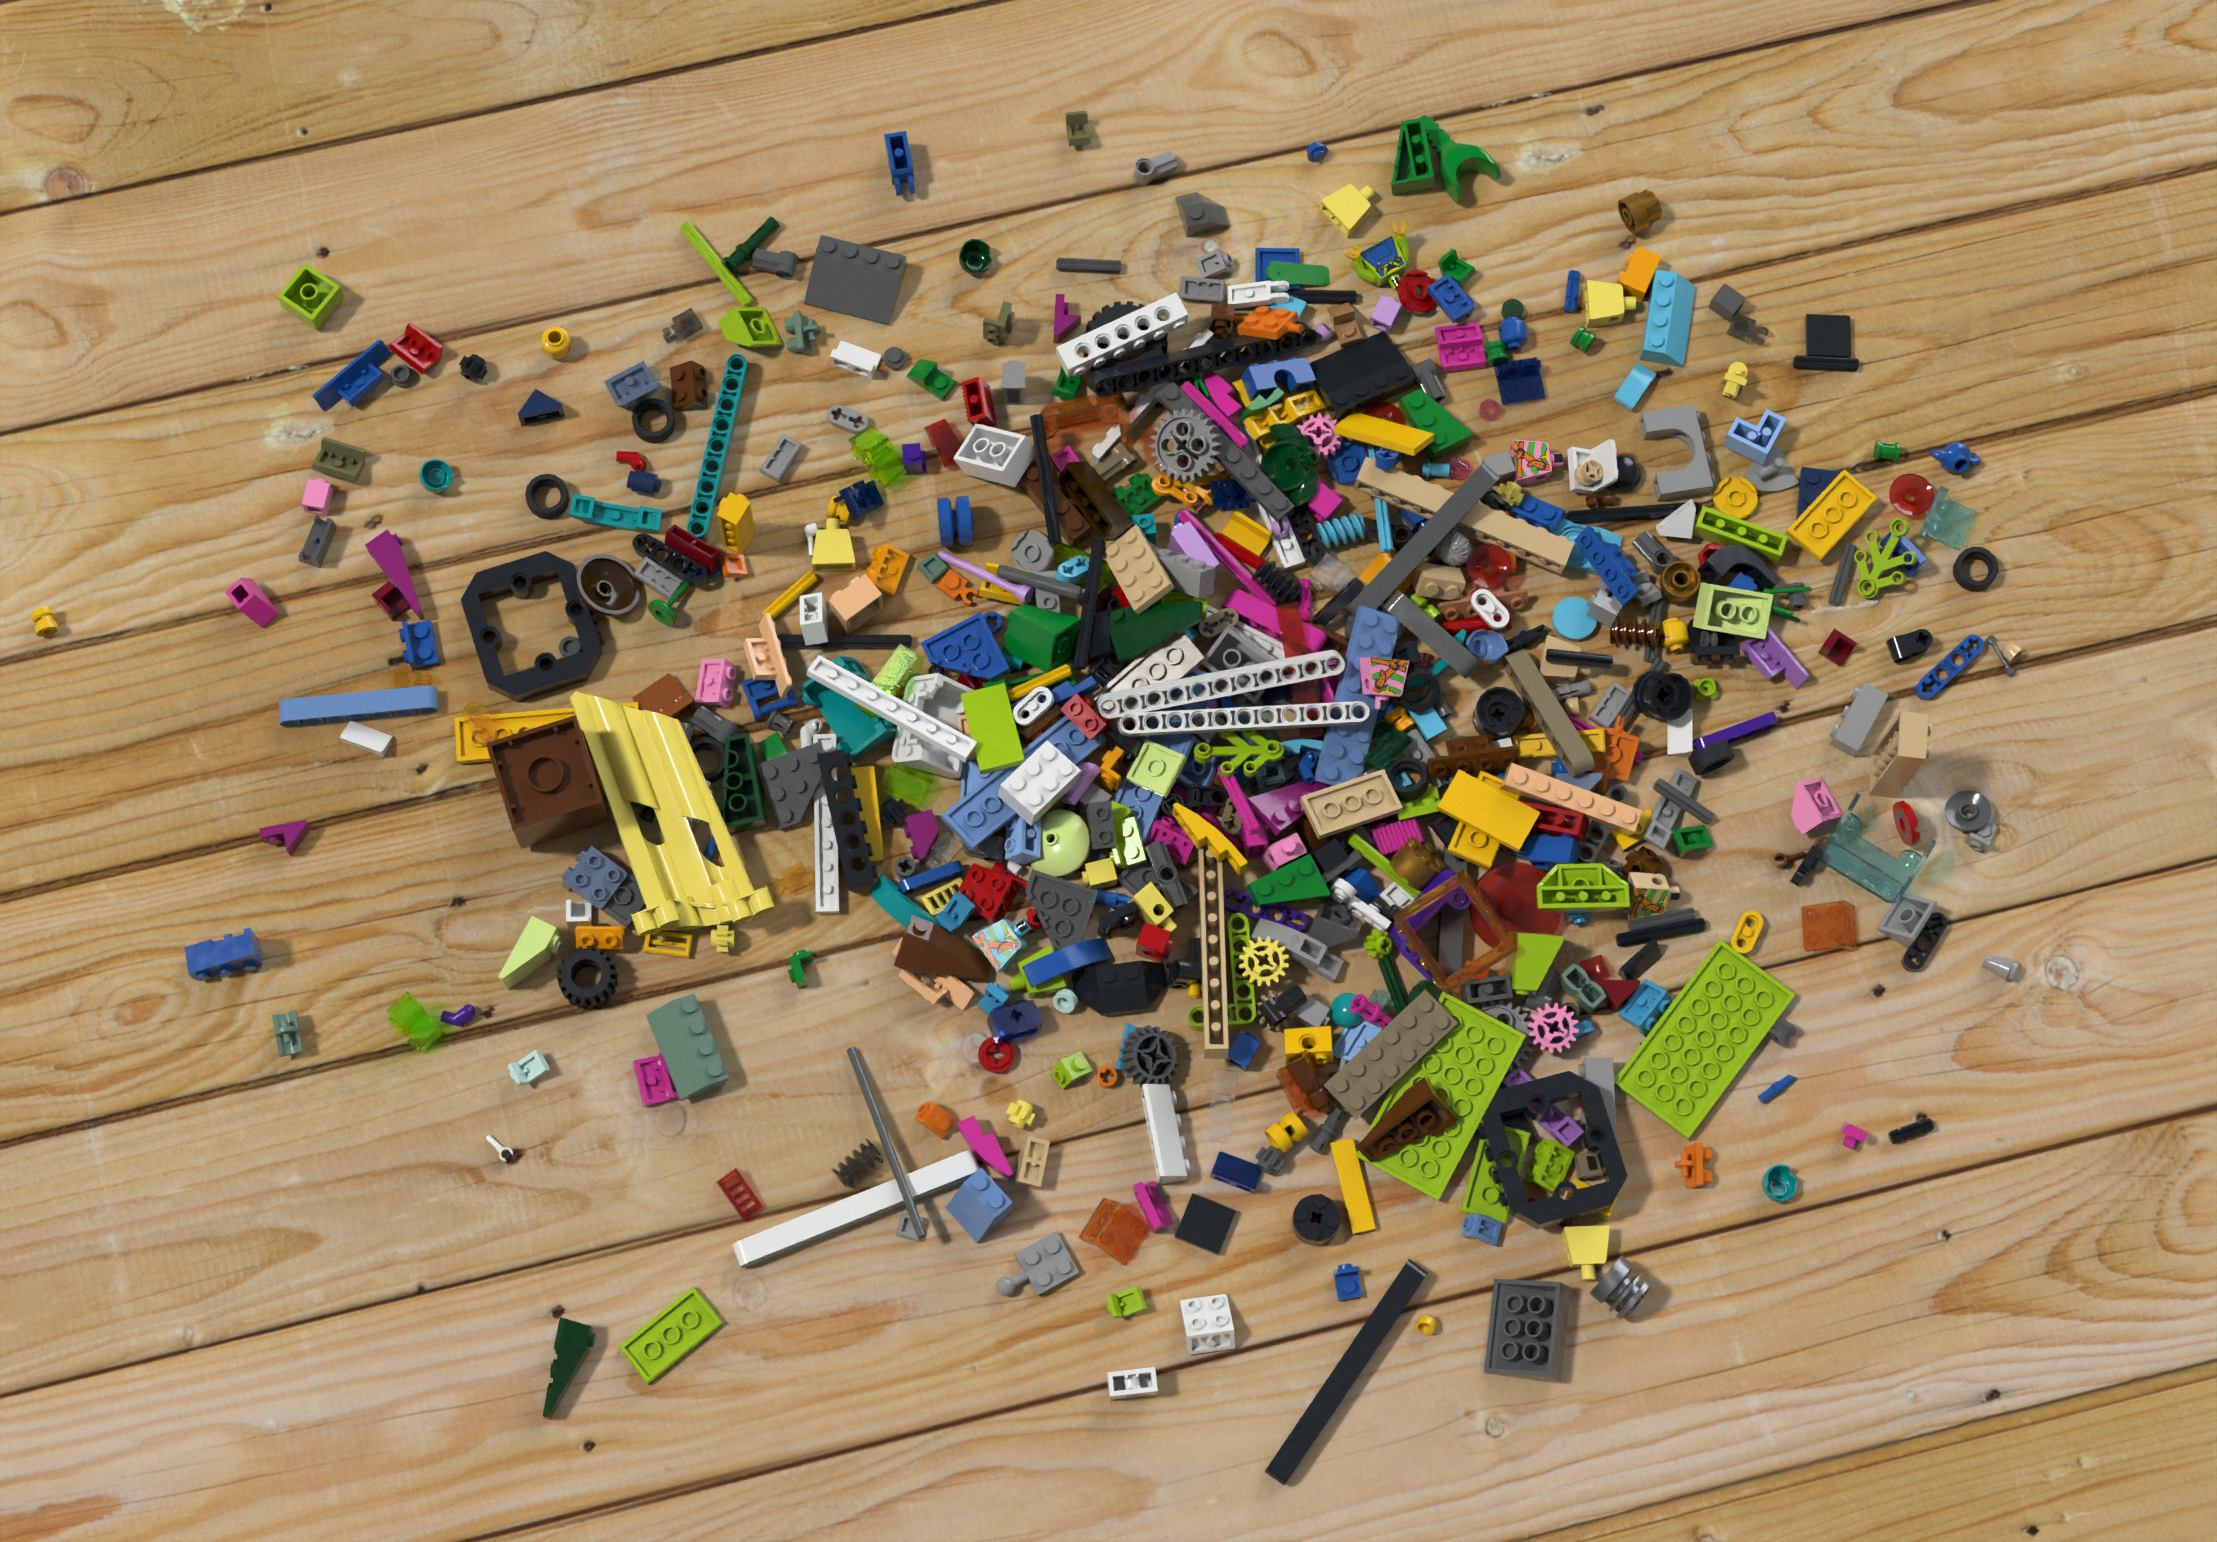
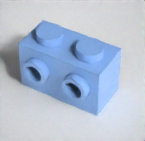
(1022, 840)

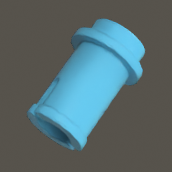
(1435, 469)

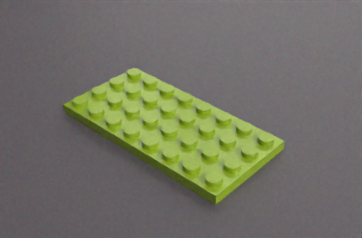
(1703, 1039)
(1466, 1073)

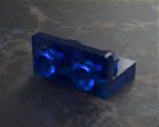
(1228, 494)
(860, 499)

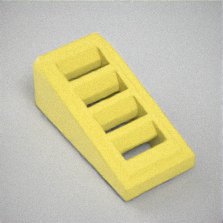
(934, 895)

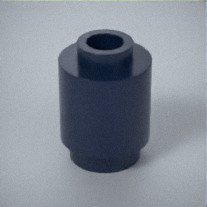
(643, 482)

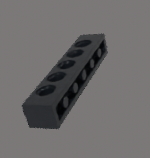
(827, 763)

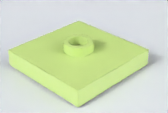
(1156, 768)

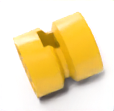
(1278, 1135)

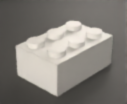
(995, 455)
(1039, 783)

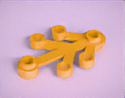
(1171, 487)

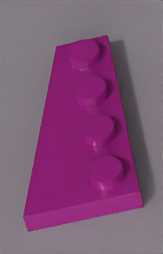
(1282, 806)

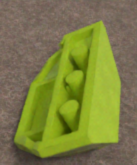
(1582, 889)

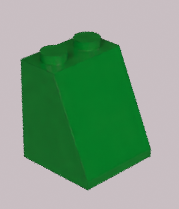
(1041, 636)

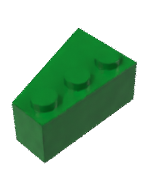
(1413, 162)
(1427, 415)

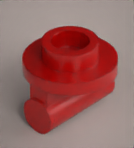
(1031, 918)

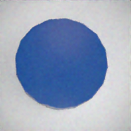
(1346, 464)

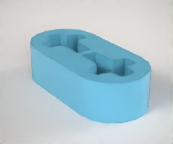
(1073, 570)

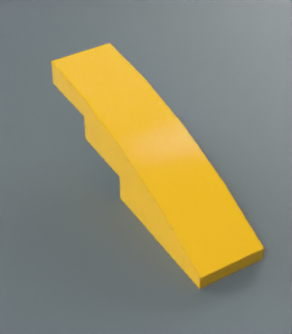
(1289, 411)
(868, 795)
(1204, 834)

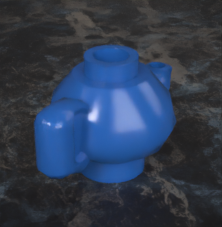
(1956, 457)

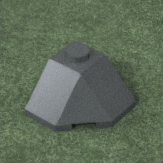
(1200, 214)
(1334, 923)

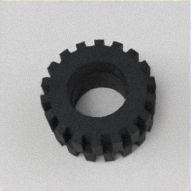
(582, 959)

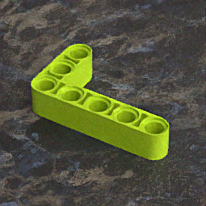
(1237, 981)

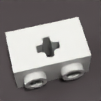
(813, 618)
(1132, 1383)

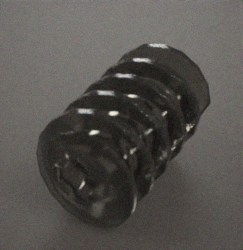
(858, 1165)

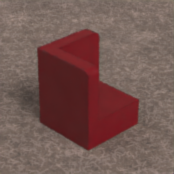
(390, 601)
(1837, 647)

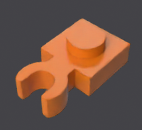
(955, 586)

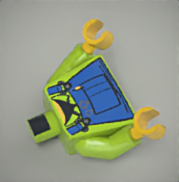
(1382, 261)

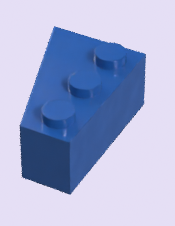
(224, 956)

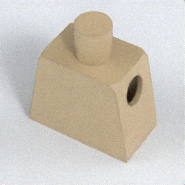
(1560, 672)

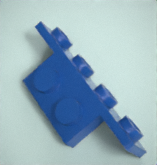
(355, 379)
(1609, 564)

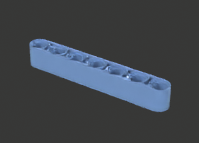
(358, 706)

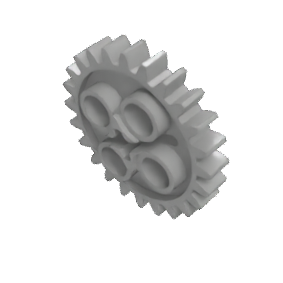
(1173, 459)
(1515, 1021)

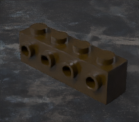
(1094, 500)

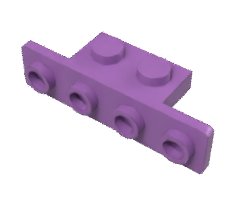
(1774, 658)

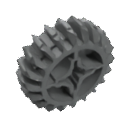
(1158, 1048)

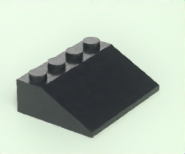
(1361, 376)

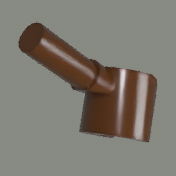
(1789, 858)

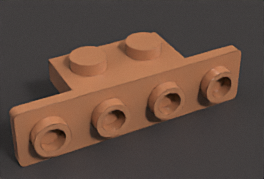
(1462, 608)

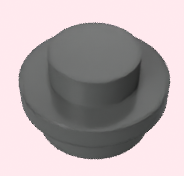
(894, 357)
(401, 375)

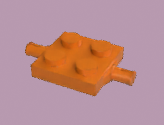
(1268, 323)
(1619, 754)

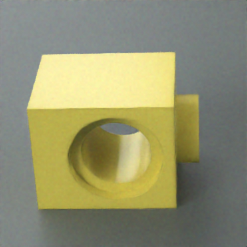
(1099, 874)

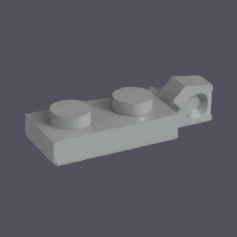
(1421, 751)

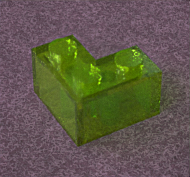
(878, 454)
(410, 1017)

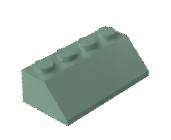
(687, 1047)

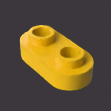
(1746, 934)

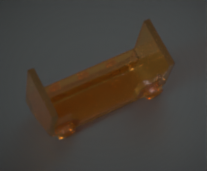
(1110, 409)

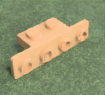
(766, 656)
(936, 987)

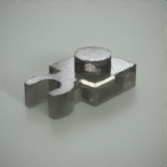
(1743, 329)

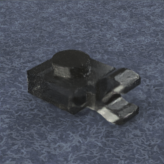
(684, 324)

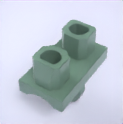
(805, 333)
(287, 1033)

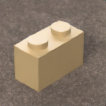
(1438, 581)

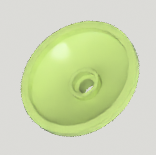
(1069, 847)

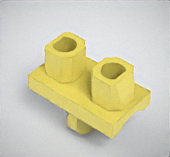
(1734, 379)

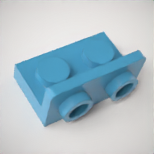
(1646, 1006)

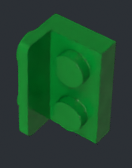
(1135, 495)

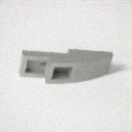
(1300, 948)

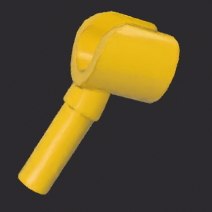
(1194, 990)

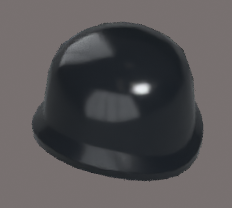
(1628, 475)
(1129, 745)

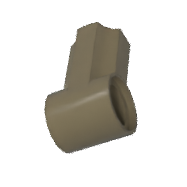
(1117, 461)

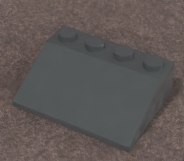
(855, 280)
(1527, 1329)

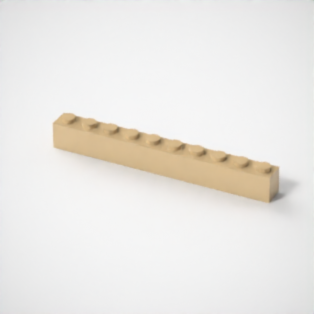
(1480, 523)
(1212, 956)

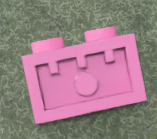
(715, 683)

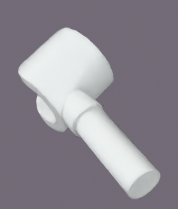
(810, 531)
(1014, 868)
(498, 1147)

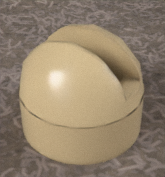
(2012, 652)
(1571, 706)

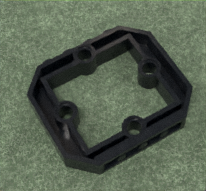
(532, 681)
(1547, 1092)

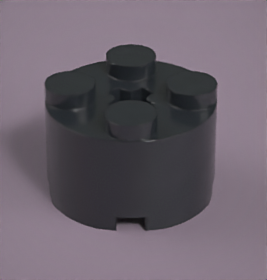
(1312, 1233)

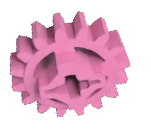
(1318, 427)
(1539, 1020)

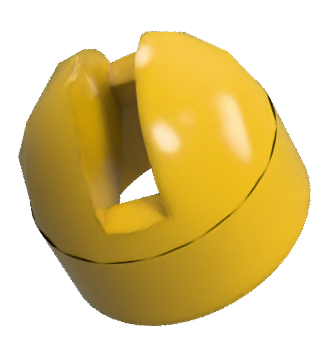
(1424, 1329)

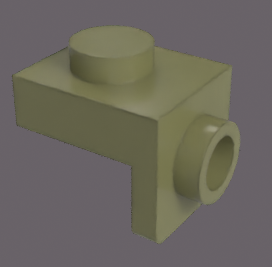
(1077, 128)

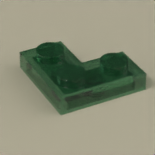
(1388, 743)

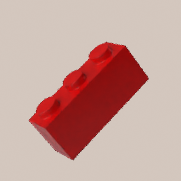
(1560, 822)

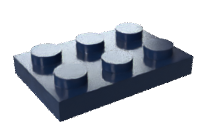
(1811, 485)

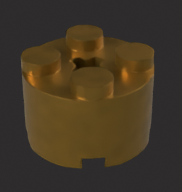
(1417, 863)

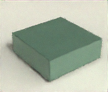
(932, 567)

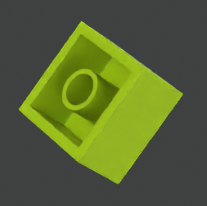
(310, 296)

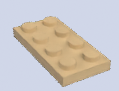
(1137, 569)
(1351, 804)

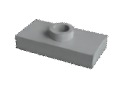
(1202, 289)
(780, 458)
(657, 578)
(1610, 705)

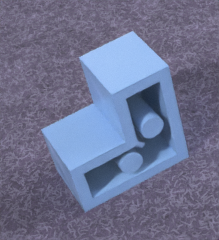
(1753, 440)

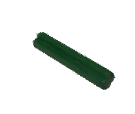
(1392, 984)

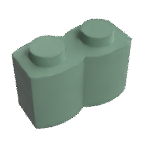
(1586, 993)

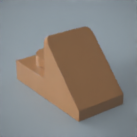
(1344, 324)

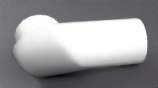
(807, 731)

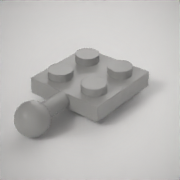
(1043, 1265)

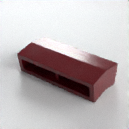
(693, 548)

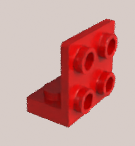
(988, 892)

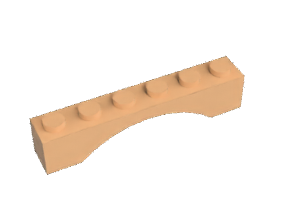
(1553, 791)

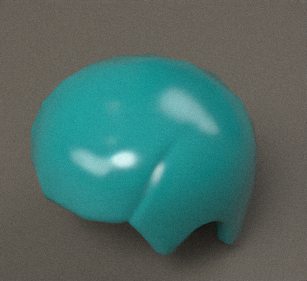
(435, 476)
(1341, 1013)
(1779, 1183)

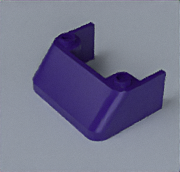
(1456, 898)

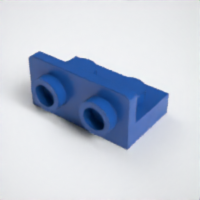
(1451, 298)
(1539, 513)
(1903, 546)
(420, 644)

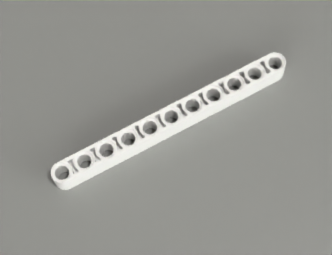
(1231, 688)
(1253, 713)
(853, 1209)

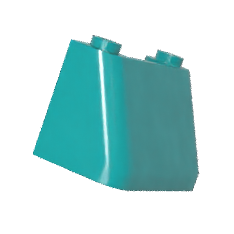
(852, 727)

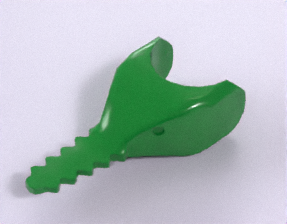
(1458, 159)

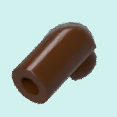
(1596, 499)

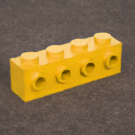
(736, 522)

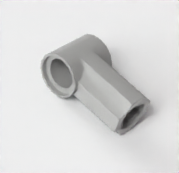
(1155, 166)

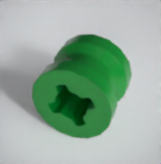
(1583, 339)
(1496, 352)

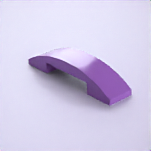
(1554, 1122)

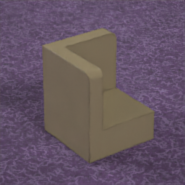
(1587, 1166)

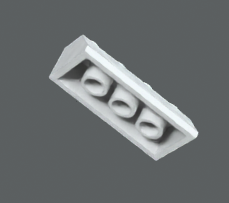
(1164, 1134)

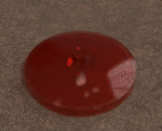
(1512, 894)

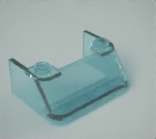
(1868, 864)

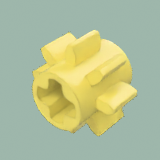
(1510, 494)
(723, 938)
(1020, 1114)

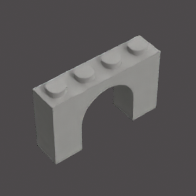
(1683, 424)

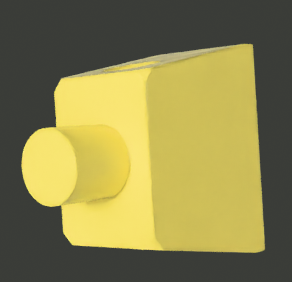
(1347, 208)
(1605, 303)
(833, 549)
(1149, 899)
(1586, 1248)

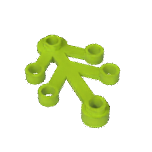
(1882, 560)
(1242, 752)

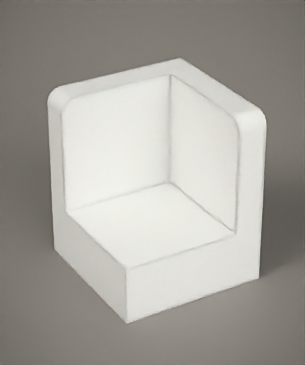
(578, 914)

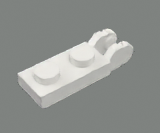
(1258, 293)

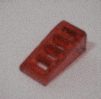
(746, 1189)

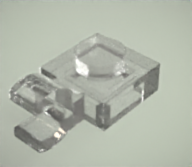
(944, 850)

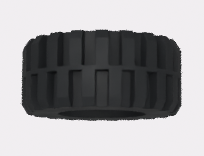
(1109, 314)

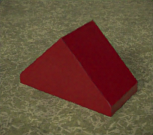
(1617, 991)

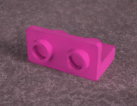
(1174, 836)
(1152, 1205)

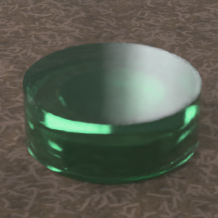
(1512, 308)

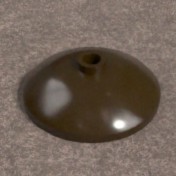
(611, 577)

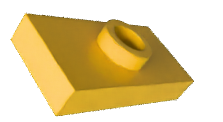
(1625, 841)

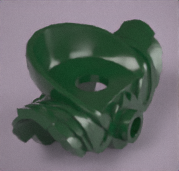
(1291, 463)

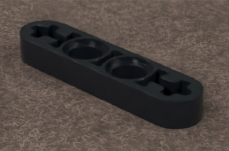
(672, 557)

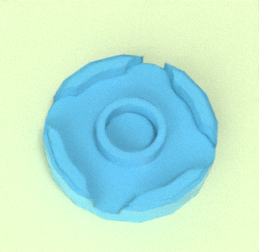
(1571, 619)

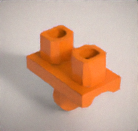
(1692, 1165)

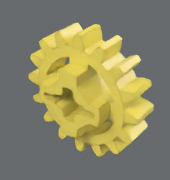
(1258, 971)

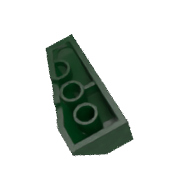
(1136, 633)
(571, 1347)

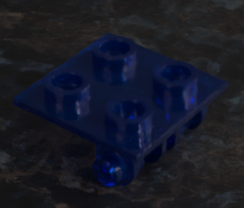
(1519, 380)

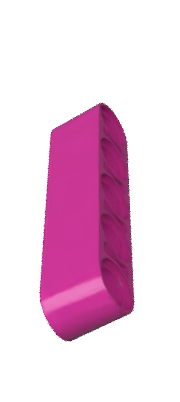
(1264, 618)

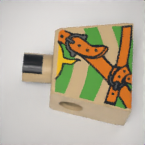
(1649, 895)

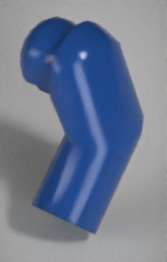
(1306, 766)

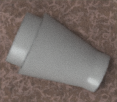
(2001, 966)

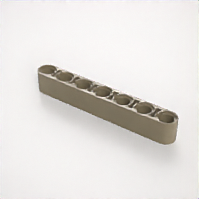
(1548, 713)

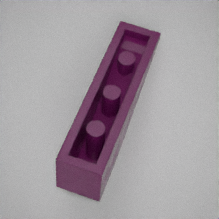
(389, 556)

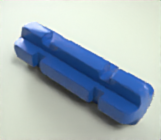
(1572, 291)

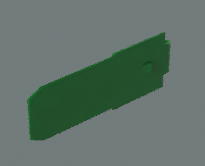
(1298, 273)

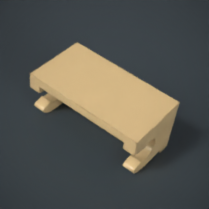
(1031, 1162)

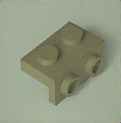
(997, 331)
(339, 459)

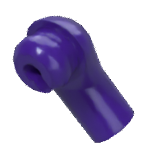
(460, 1018)

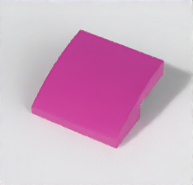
(1460, 347)
(654, 1081)

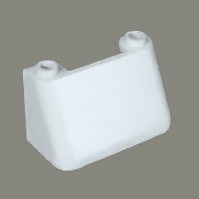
(942, 700)

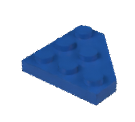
(968, 650)

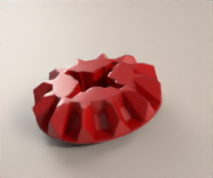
(988, 1046)

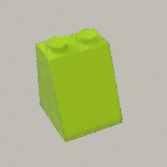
(1531, 960)

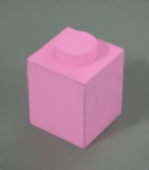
(317, 497)

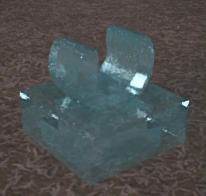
(1381, 997)

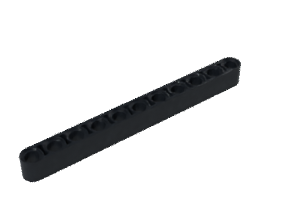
(1192, 364)
(1346, 1372)

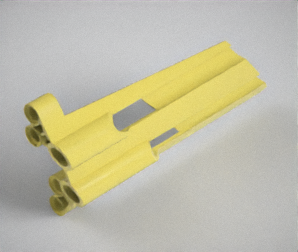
(651, 763)

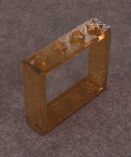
(1450, 983)

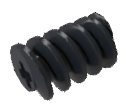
(1277, 582)

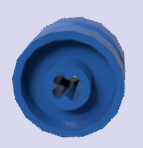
(955, 521)

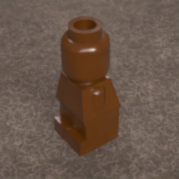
(1308, 1080)

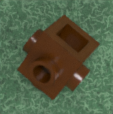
(1642, 861)

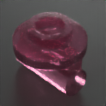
(1459, 468)

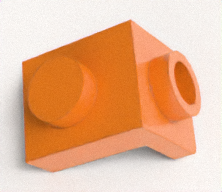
(934, 1119)

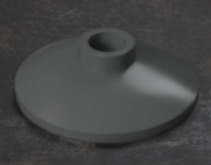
(1968, 802)

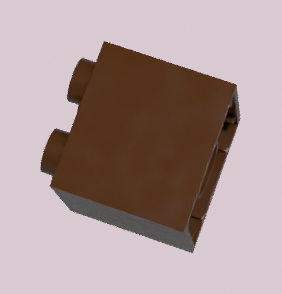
(547, 782)

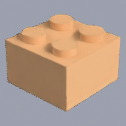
(856, 603)

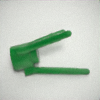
(1781, 611)

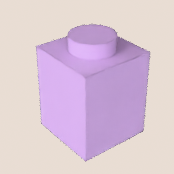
(1385, 314)

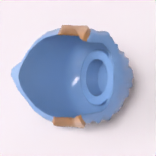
(1486, 646)

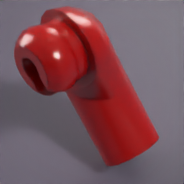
(633, 458)

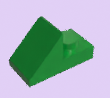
(931, 379)
(1691, 839)

